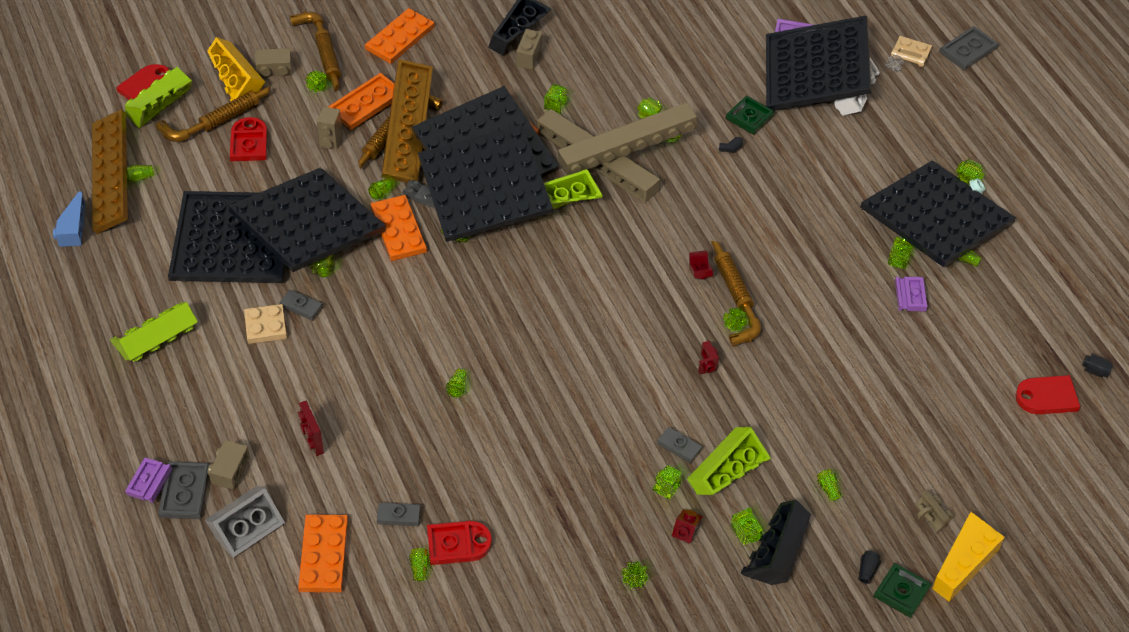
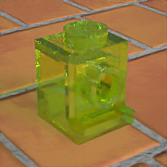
(555, 98)
(900, 253)
(667, 481)
(746, 526)

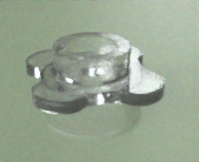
(894, 63)

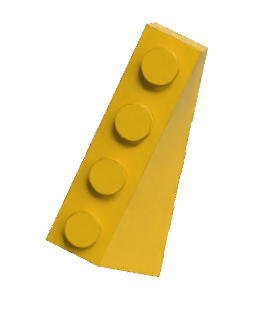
(234, 69)

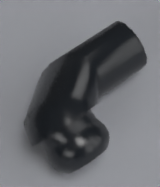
(734, 145)

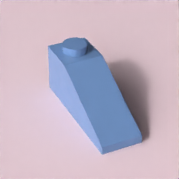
(71, 223)

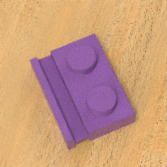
(911, 293)
(148, 480)

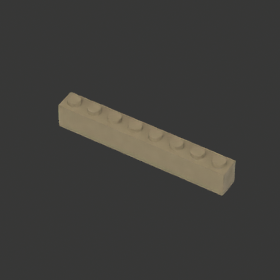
(627, 139)
(620, 170)

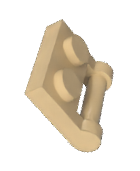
(912, 50)

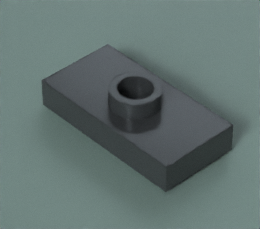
(301, 304)
(679, 445)
(398, 514)

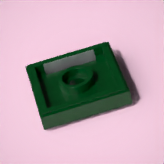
(752, 124)
(895, 579)

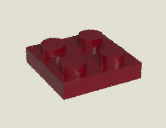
(310, 428)

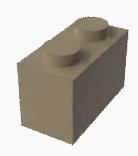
(529, 49)
(273, 62)
(329, 127)
(228, 464)

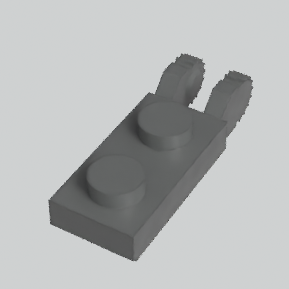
(422, 196)

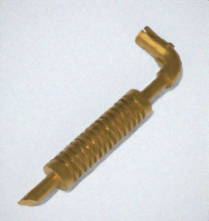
(324, 45)
(215, 117)
(378, 140)
(739, 294)

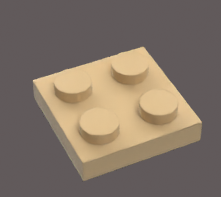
(265, 324)

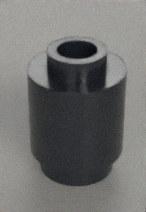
(1097, 365)

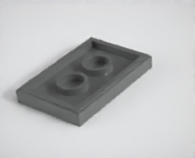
(969, 48)
(184, 491)

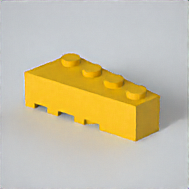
(968, 555)

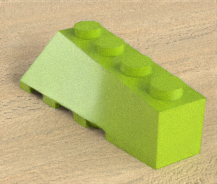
(157, 97)
(572, 189)
(155, 331)
(729, 461)

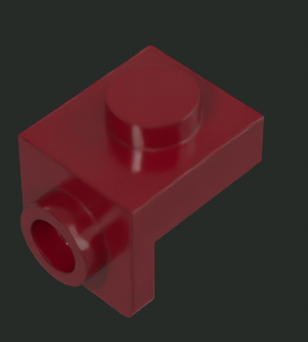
(699, 265)
(710, 358)
(686, 525)

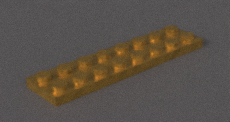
(407, 109)
(109, 172)

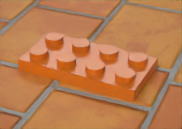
(399, 35)
(365, 101)
(402, 233)
(323, 553)

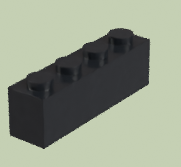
(519, 18)
(779, 545)

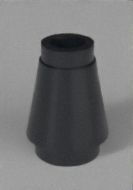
(869, 565)

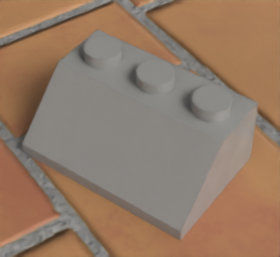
(245, 521)

